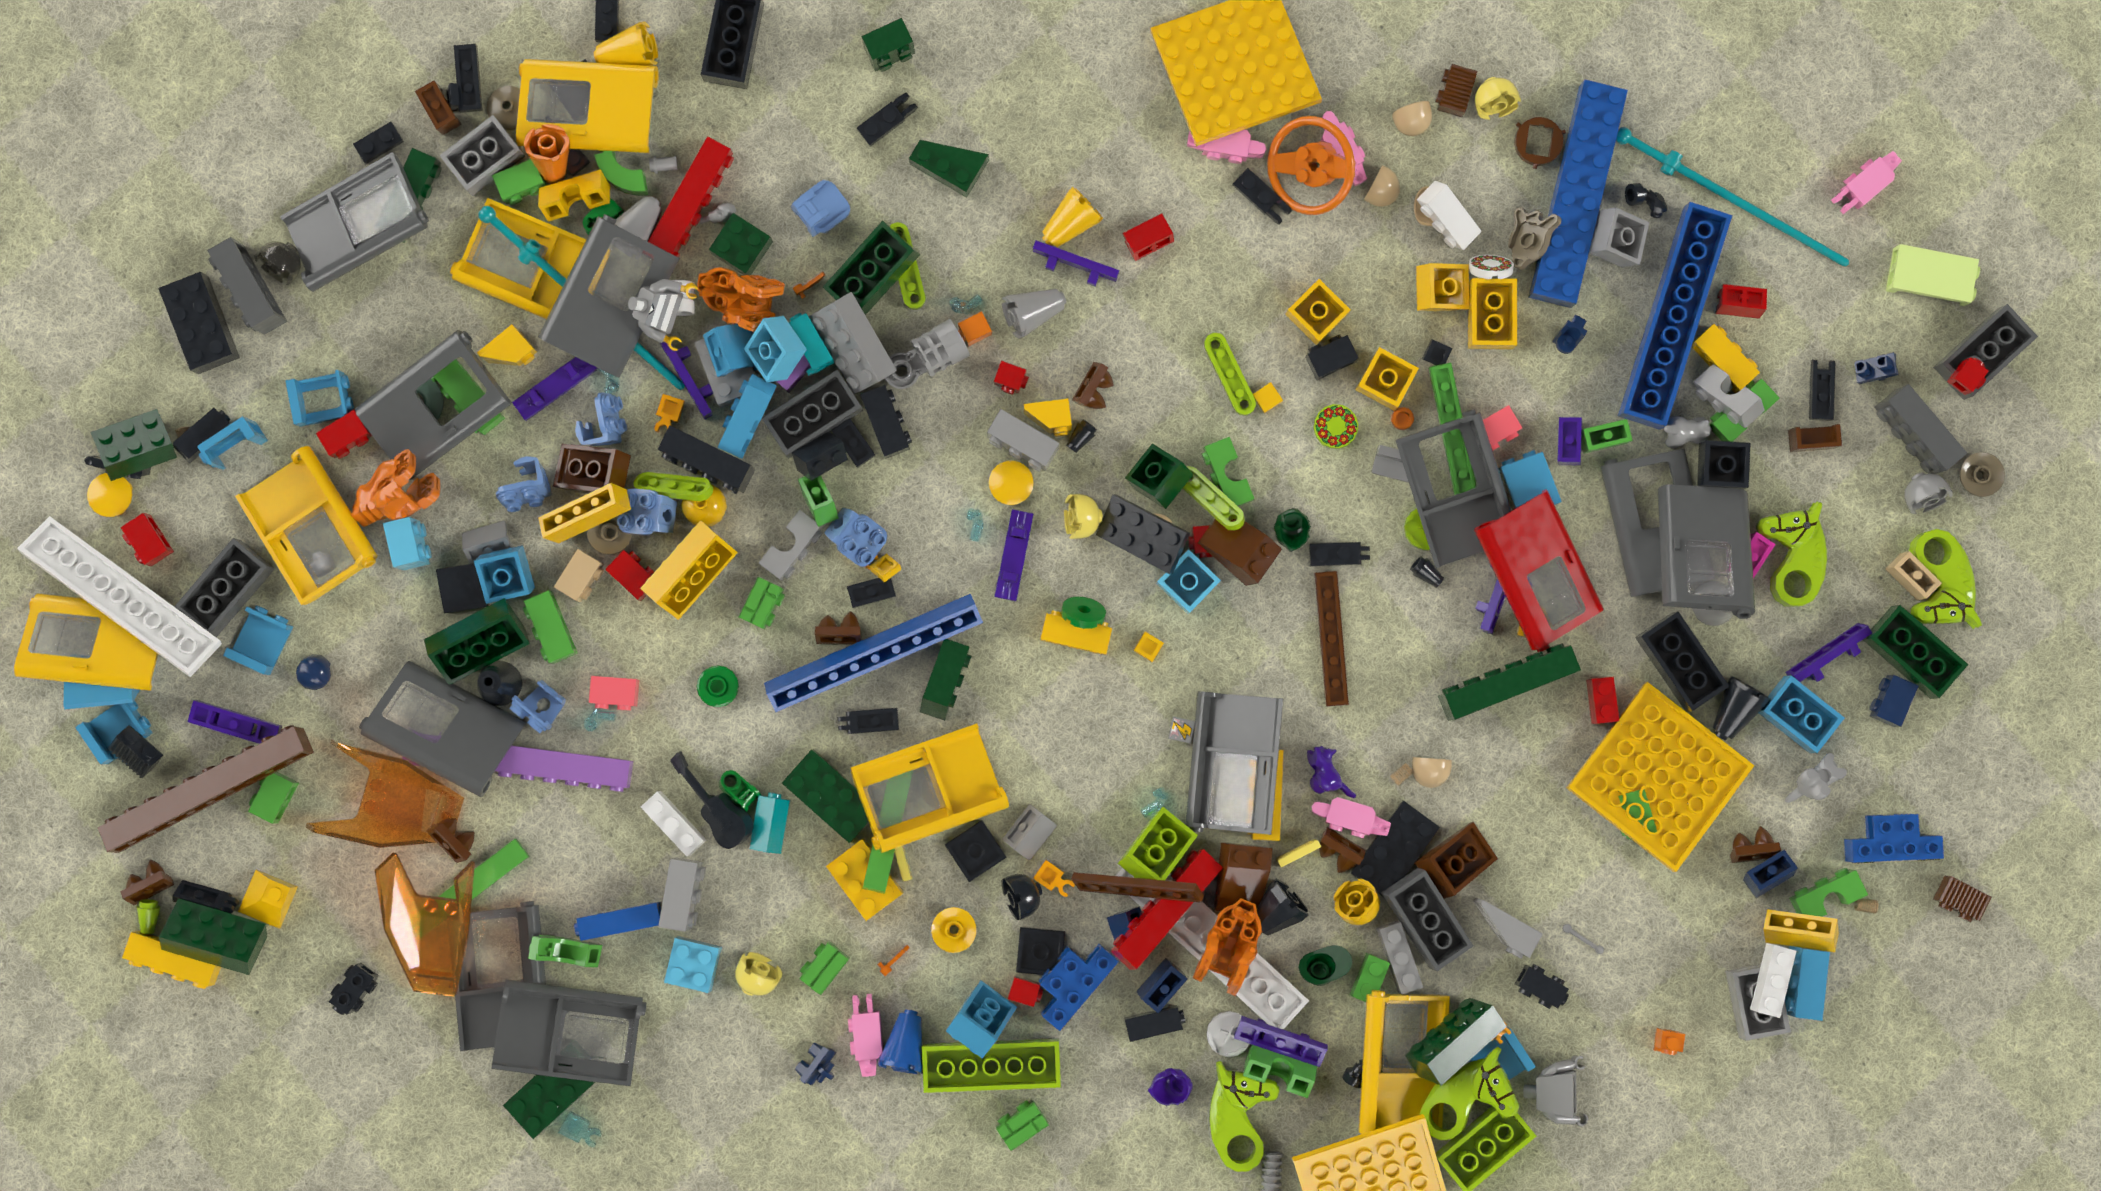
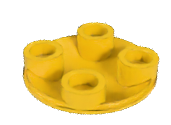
(1011, 482)
(109, 497)

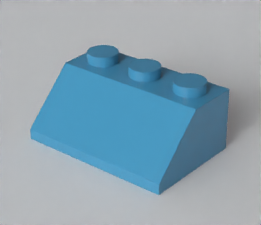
(87, 695)

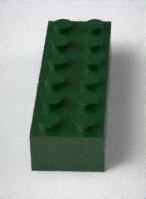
(1508, 683)

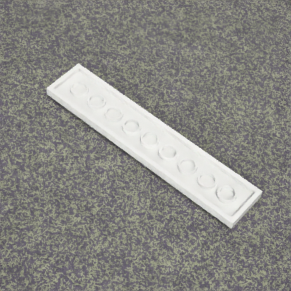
(119, 596)
(1263, 986)

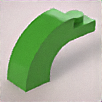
(625, 180)
(564, 950)

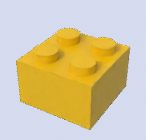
(1317, 312)
(1387, 379)

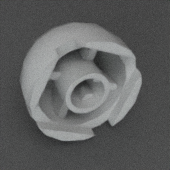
(1926, 492)

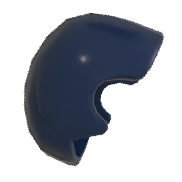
(313, 672)

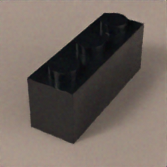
(886, 421)

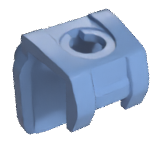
(821, 207)
(609, 422)
(525, 492)
(648, 513)
(856, 536)
(543, 720)

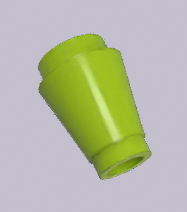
(148, 914)

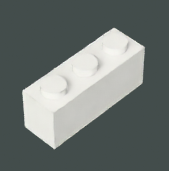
(1448, 215)
(673, 823)
(1773, 980)

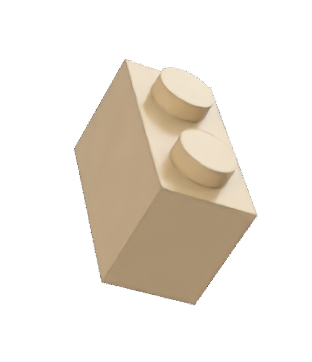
(1913, 575)
(579, 576)

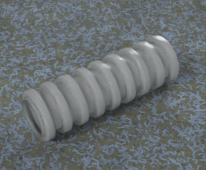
(1271, 1171)

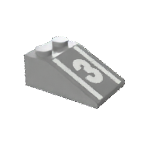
(1511, 932)

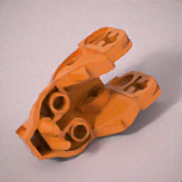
(740, 298)
(384, 494)
(1231, 944)

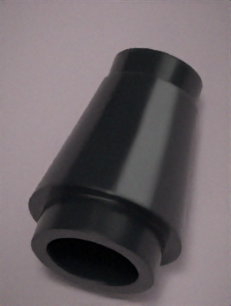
(1081, 435)
(1426, 571)

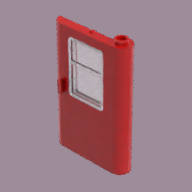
(1539, 571)

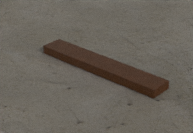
(1331, 638)
(1137, 887)

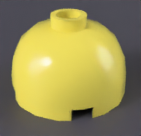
(1495, 97)
(1082, 516)
(756, 975)

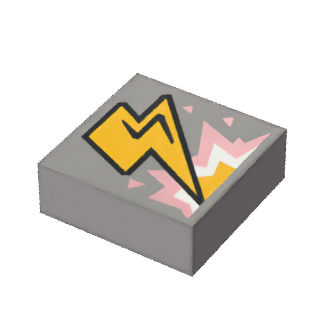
(1181, 729)

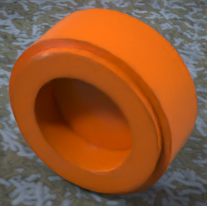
(1402, 418)

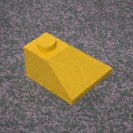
(508, 348)
(267, 899)

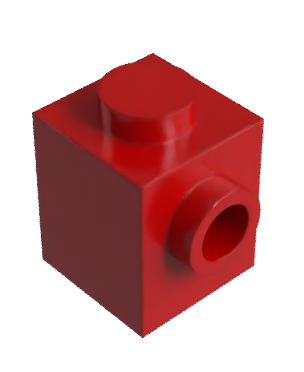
(1968, 376)
(1011, 378)
(1197, 533)

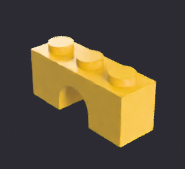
(558, 197)

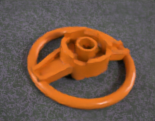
(1304, 164)

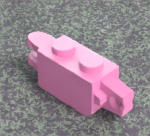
(1869, 182)
(867, 1036)

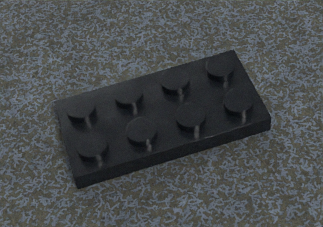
(1142, 534)
(1393, 855)

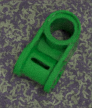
(611, 209)
(740, 790)

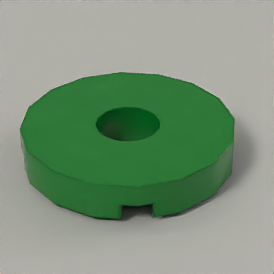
(1083, 612)

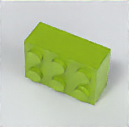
(1158, 847)

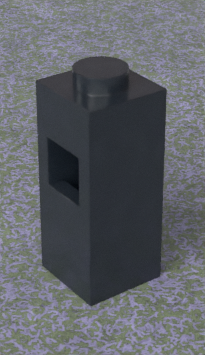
(202, 430)
(1154, 1024)

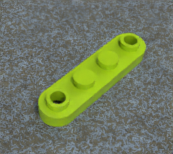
(910, 281)
(1229, 374)
(675, 485)
(1214, 500)

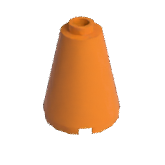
(548, 151)

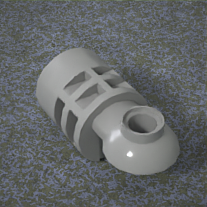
(930, 354)

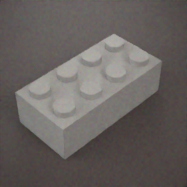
(852, 343)

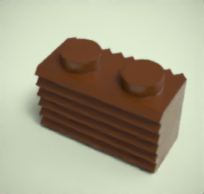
(1456, 90)
(1961, 898)

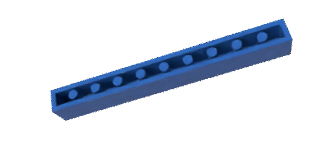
(872, 653)

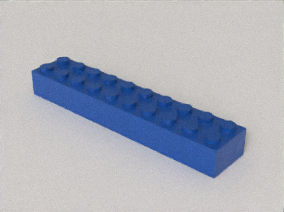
(1579, 192)
(1675, 315)

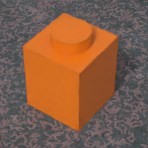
(974, 329)

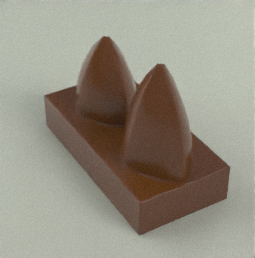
(1087, 393)
(847, 633)
(455, 847)
(1762, 850)
(1349, 852)
(141, 889)

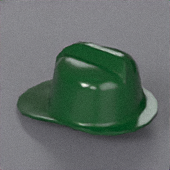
(1325, 965)

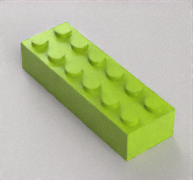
(1004, 1067)

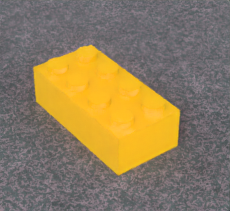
(689, 570)

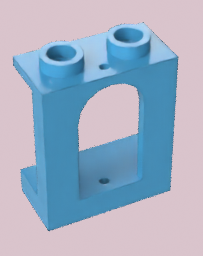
(295, 393)
(211, 450)

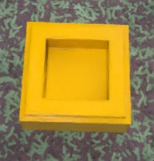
(1267, 397)
(885, 567)
(1148, 646)

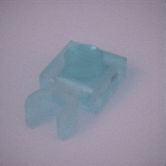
(576, 1127)

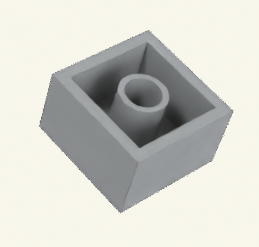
(1619, 237)

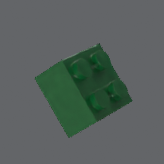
(888, 45)
(740, 245)
(1159, 476)

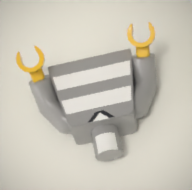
(658, 307)

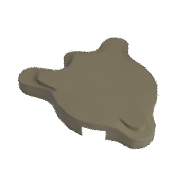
(1530, 236)

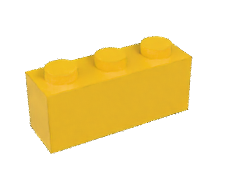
(1719, 350)
(1063, 633)
(1801, 930)

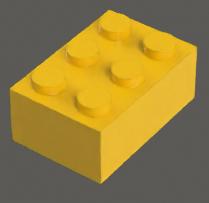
(1492, 313)
(850, 872)

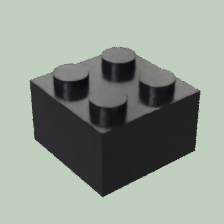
(1724, 464)

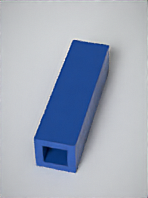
(618, 921)

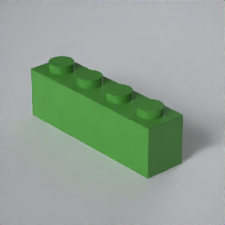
(462, 388)

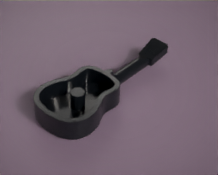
(727, 821)

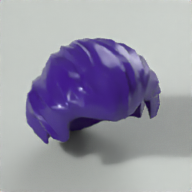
(1171, 1087)

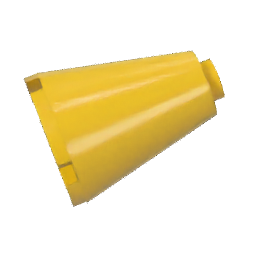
(629, 47)
(1070, 219)

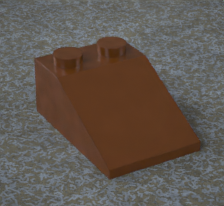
(590, 468)
(1241, 551)
(1457, 860)
(1243, 874)

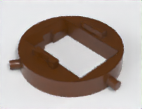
(1521, 137)

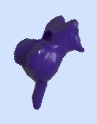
(1326, 776)

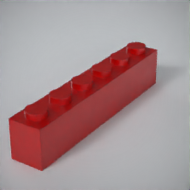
(692, 196)
(1163, 914)

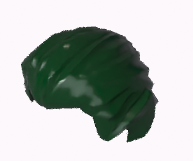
(1292, 529)

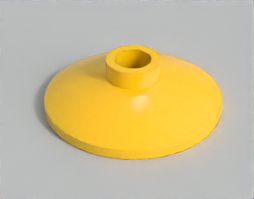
(941, 929)

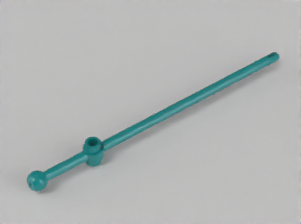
(1672, 163)
(530, 252)

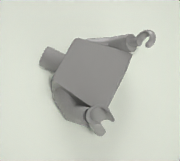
(1557, 1092)

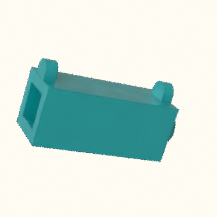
(816, 351)
(769, 823)

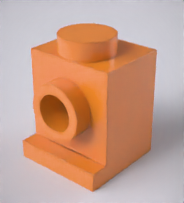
(1669, 1041)

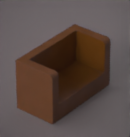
(437, 107)
(1815, 438)

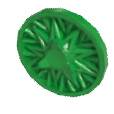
(717, 686)

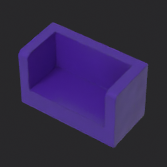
(1569, 440)

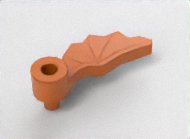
(799, 289)
(886, 969)

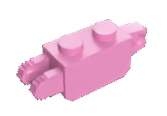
(1233, 147)
(1360, 176)
(1351, 816)

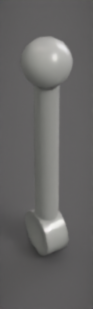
(1568, 929)

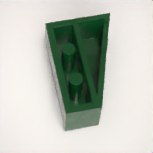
(949, 165)
(945, 679)

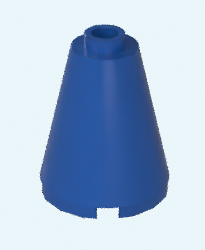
(904, 1045)

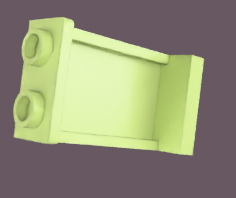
(1933, 274)

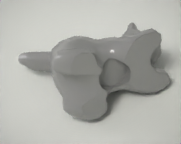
(1683, 431)
(1815, 781)

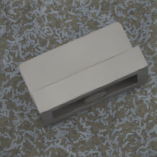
(1389, 463)
(485, 540)
(1029, 832)

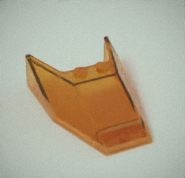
(395, 804)
(426, 930)

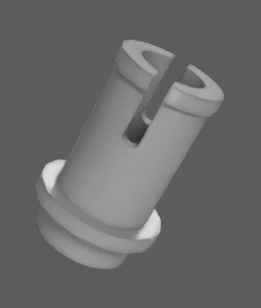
(663, 164)

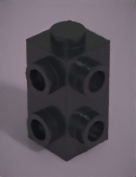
(1548, 990)
(349, 995)

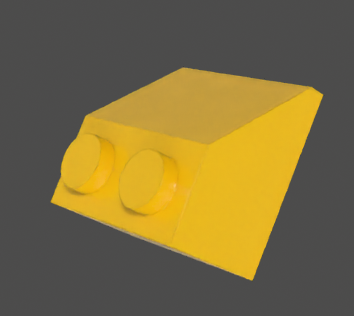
(1442, 287)
(1050, 415)

